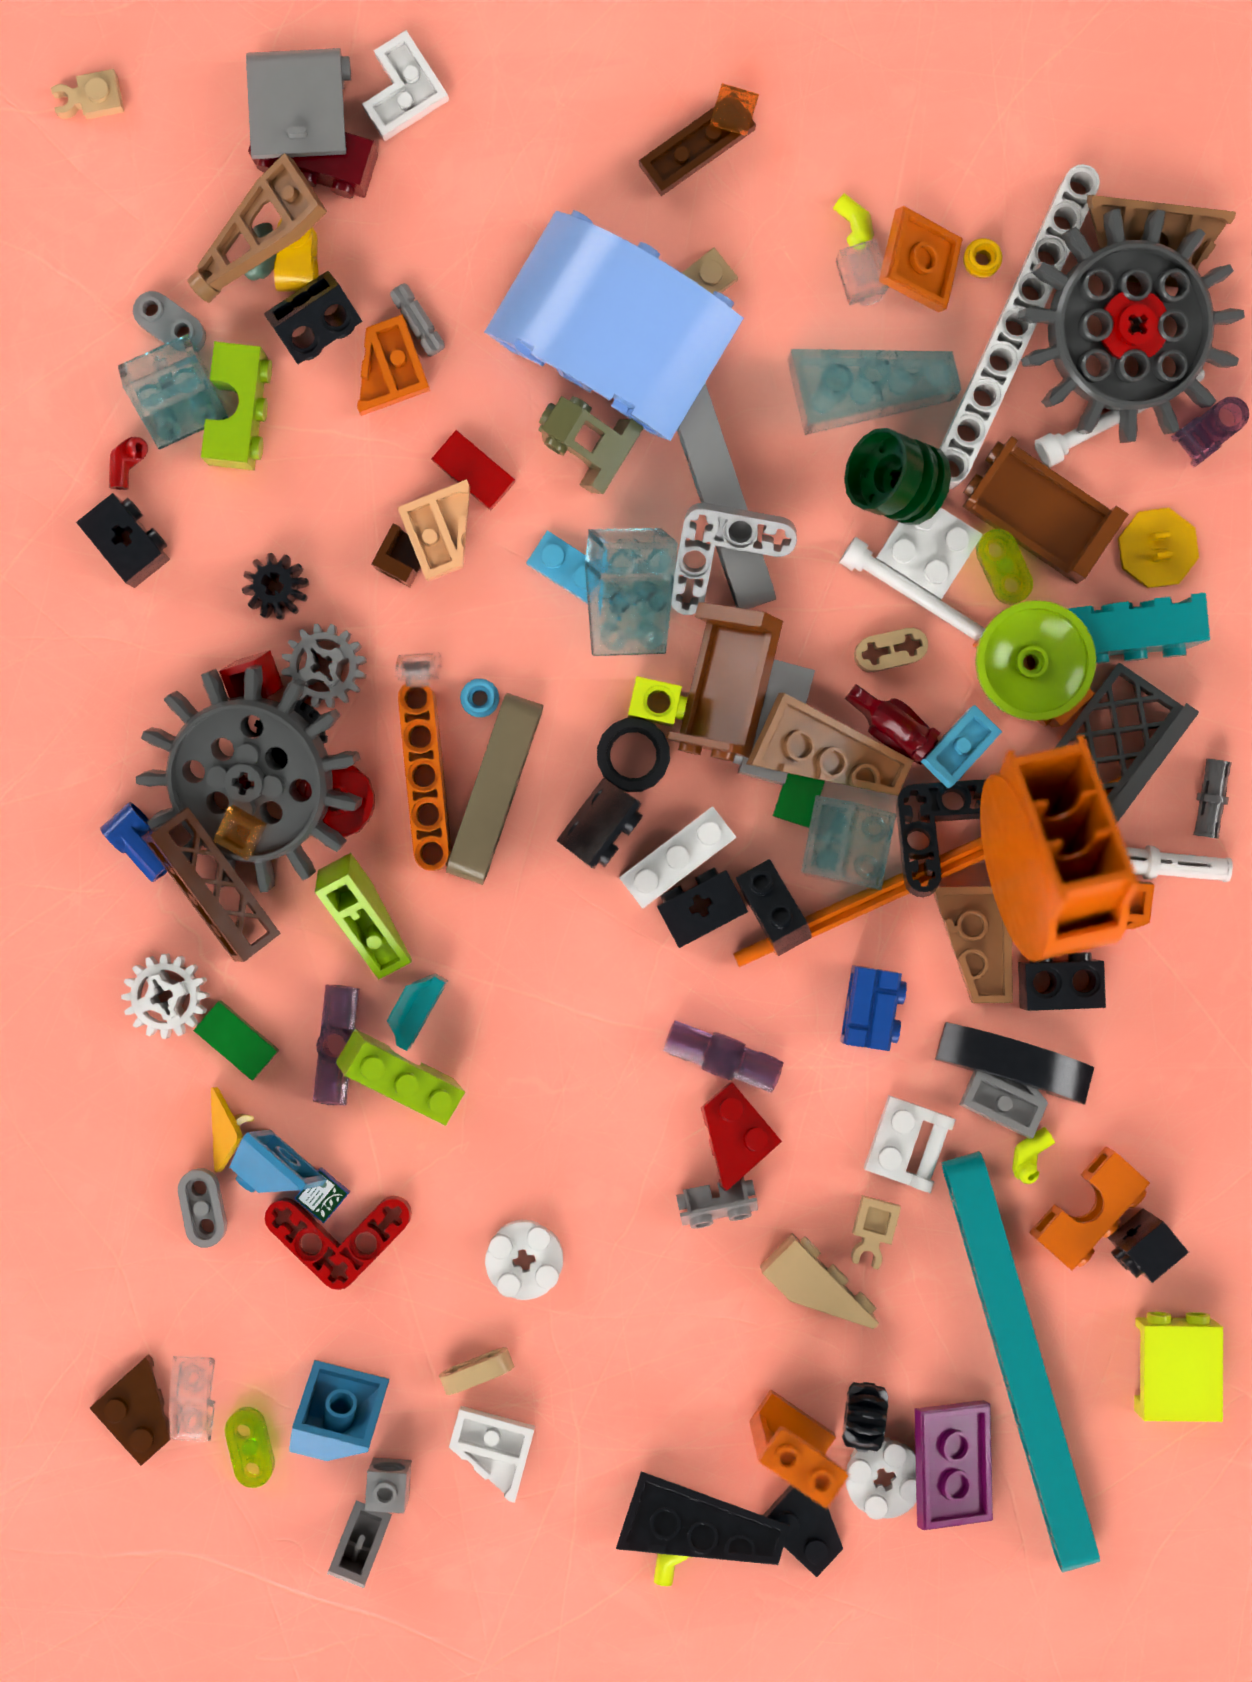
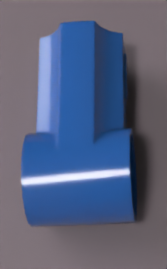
(125, 834)

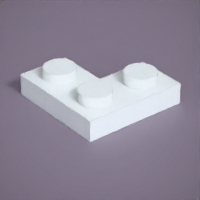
(413, 90)

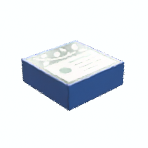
(323, 1199)

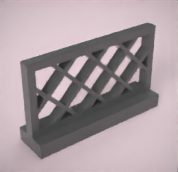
(1154, 748)

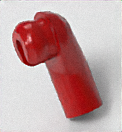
(123, 459)

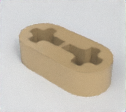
(889, 640)
(476, 1371)

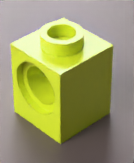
(644, 689)

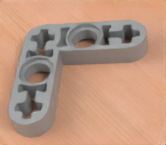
(719, 535)

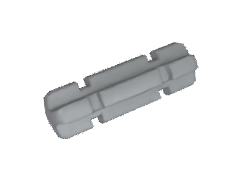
(417, 319)

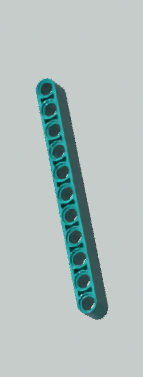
(1020, 1362)

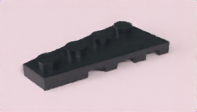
(692, 1524)

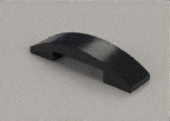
(1015, 1062)

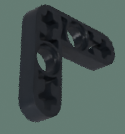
(932, 811)

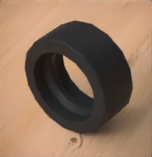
(633, 725)

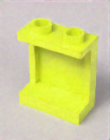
(1180, 1368)

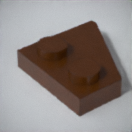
(136, 1412)

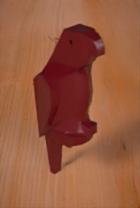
(895, 724)

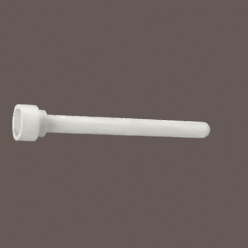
(1053, 447)
(860, 558)

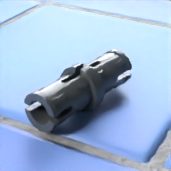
(1212, 798)

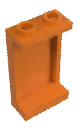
(795, 1449)

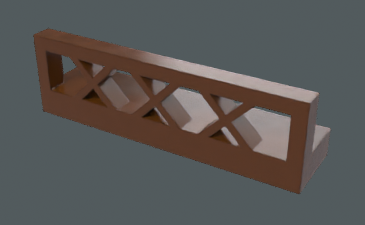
(200, 895)

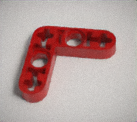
(344, 1252)

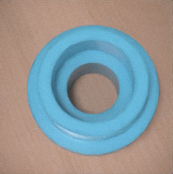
(476, 686)

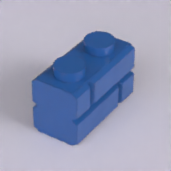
(872, 1008)

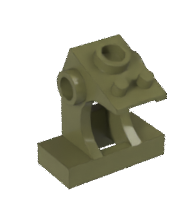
(562, 424)

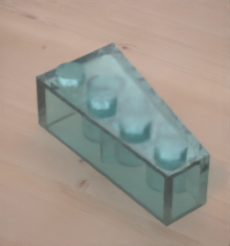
(863, 385)

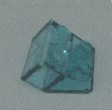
(172, 391)
(848, 843)

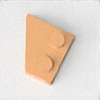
(438, 529)

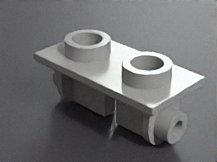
(704, 1209)

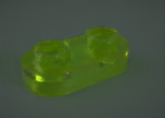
(1006, 566)
(249, 1449)

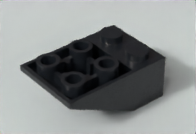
(600, 823)

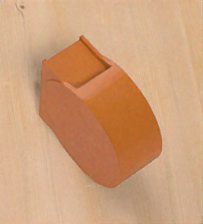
(1055, 853)

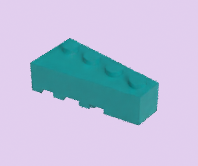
(1146, 628)

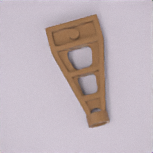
(295, 203)

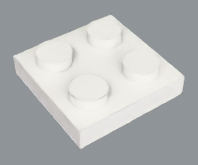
(930, 551)

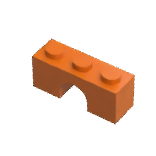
(1115, 1188)

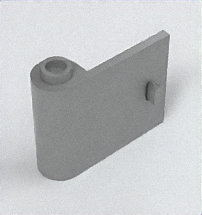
(297, 102)

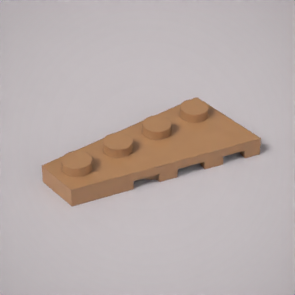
(819, 747)

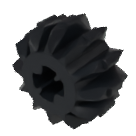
(264, 597)
(865, 1416)

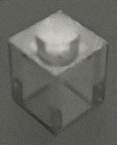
(860, 273)

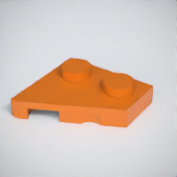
(389, 367)

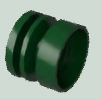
(897, 476)

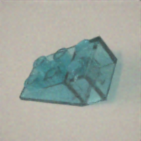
(629, 590)

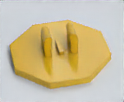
(1158, 548)

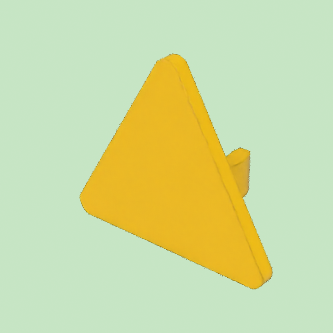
(225, 1129)

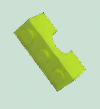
(236, 439)
(399, 1079)

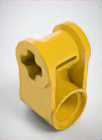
(297, 263)

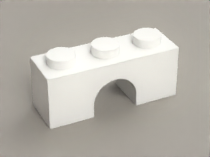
(677, 857)

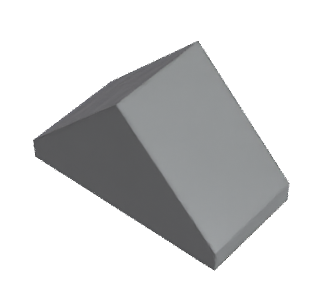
(359, 1545)

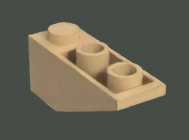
(808, 1282)

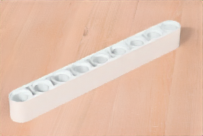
(1002, 343)

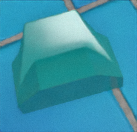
(414, 1009)

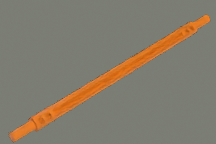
(872, 899)

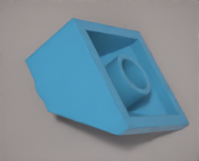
(271, 1165)
(337, 1412)

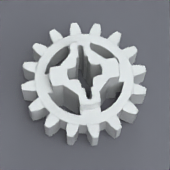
(158, 983)

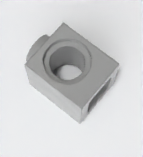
(388, 1485)

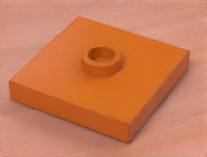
(920, 259)

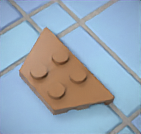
(1178, 223)

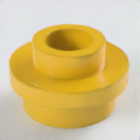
(985, 247)

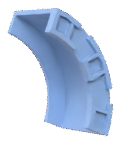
(615, 321)

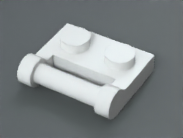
(896, 1140)

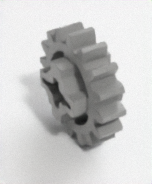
(340, 656)

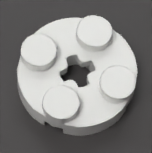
(511, 1278)
(875, 1499)

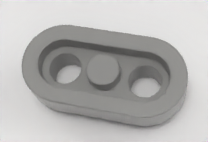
(167, 320)
(197, 1207)

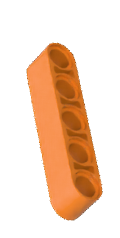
(436, 792)

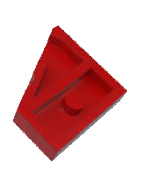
(736, 1134)

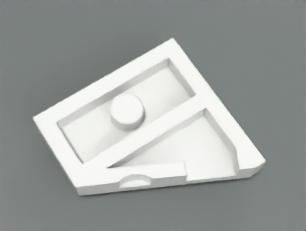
(493, 1446)

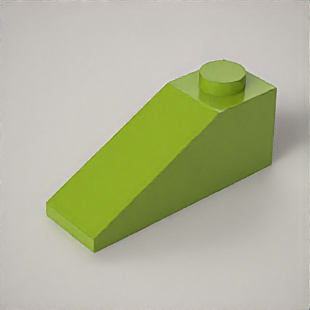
(361, 915)

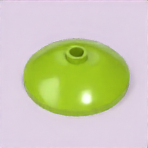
(1061, 654)

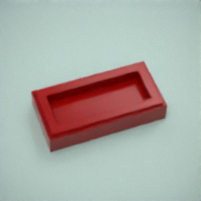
(465, 461)

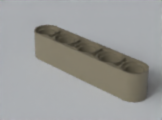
(494, 788)

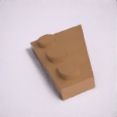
(978, 941)

